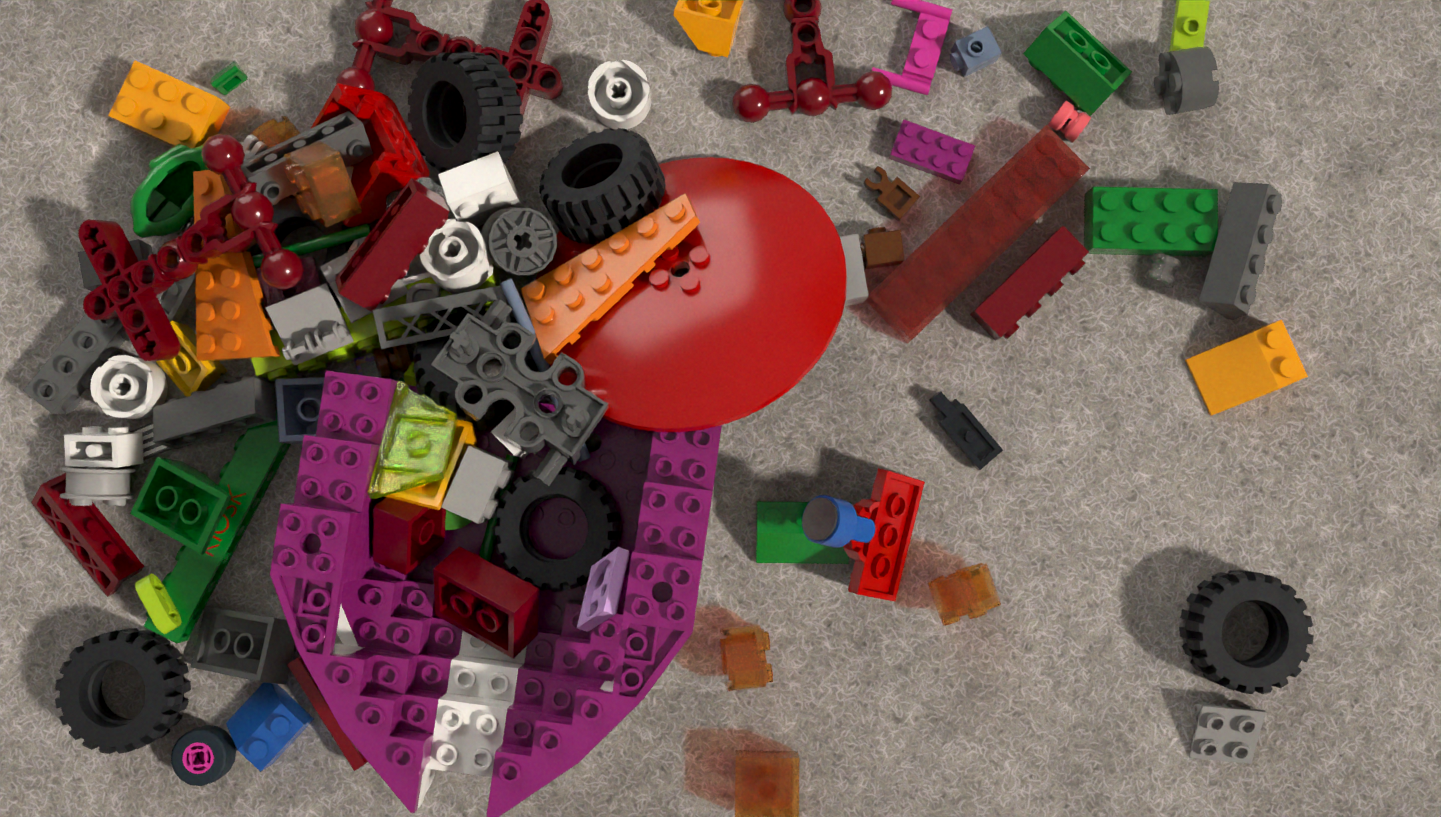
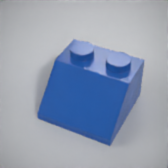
(267, 725)

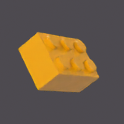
(167, 108)

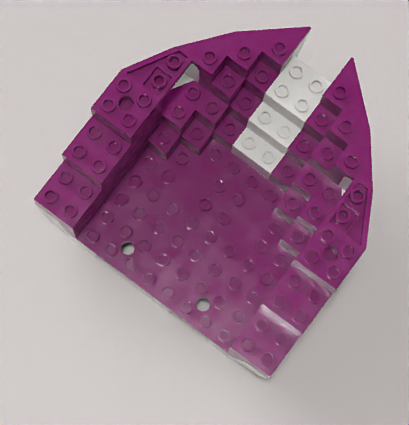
(432, 695)

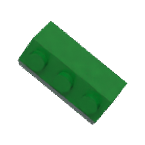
(1076, 63)
(783, 540)

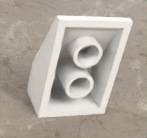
(480, 189)

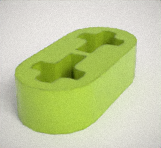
(158, 603)

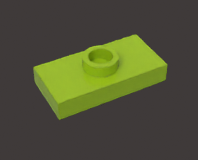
(1189, 24)

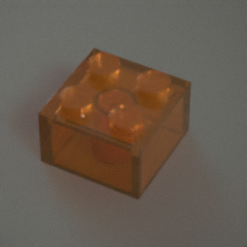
(322, 183)
(766, 783)

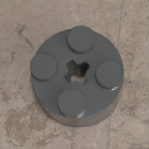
(1187, 80)

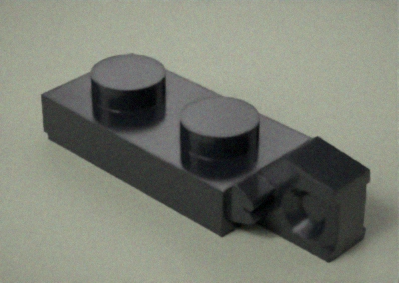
(965, 431)

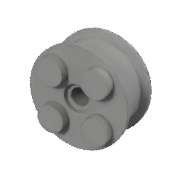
(97, 483)

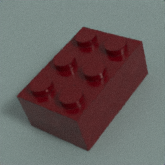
(486, 601)

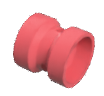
(1074, 126)

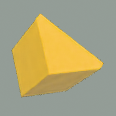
(185, 369)

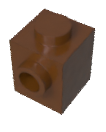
(882, 248)

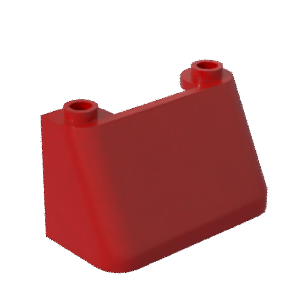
(394, 150)

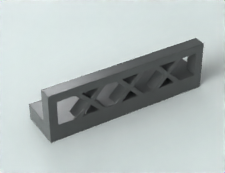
(431, 307)

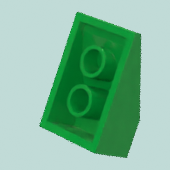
(181, 503)

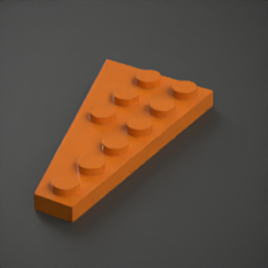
(599, 277)
(228, 292)

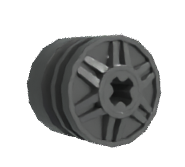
(541, 236)

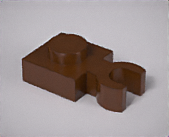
(895, 196)

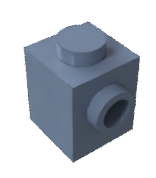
(975, 52)

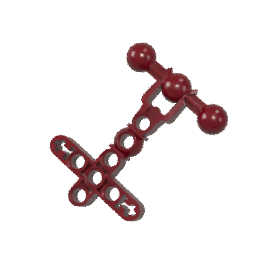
(375, 30)
(811, 95)
(120, 269)

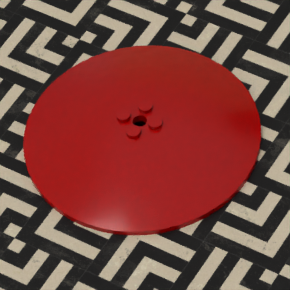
(735, 327)

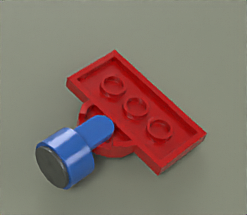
(871, 531)

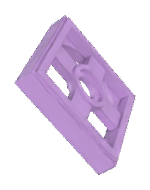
(603, 592)

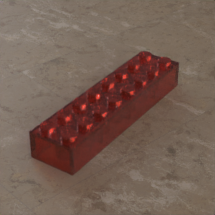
(977, 234)

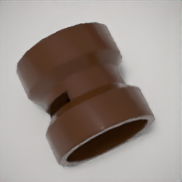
(391, 359)

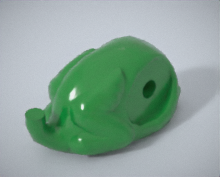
(166, 195)

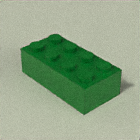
(1150, 221)

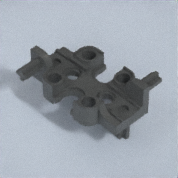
(561, 430)

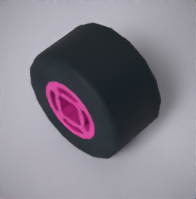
(214, 748)

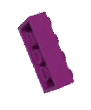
(931, 152)

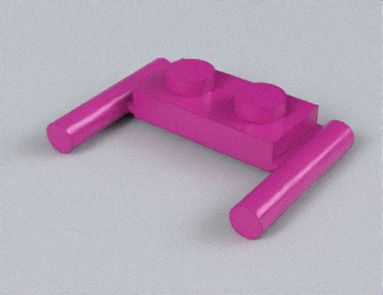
(924, 47)

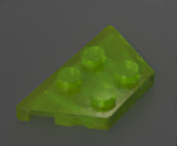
(413, 443)

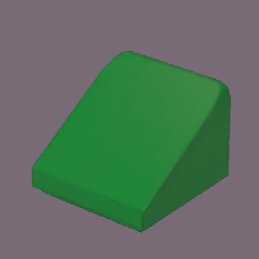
(228, 78)

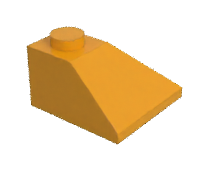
(710, 23)

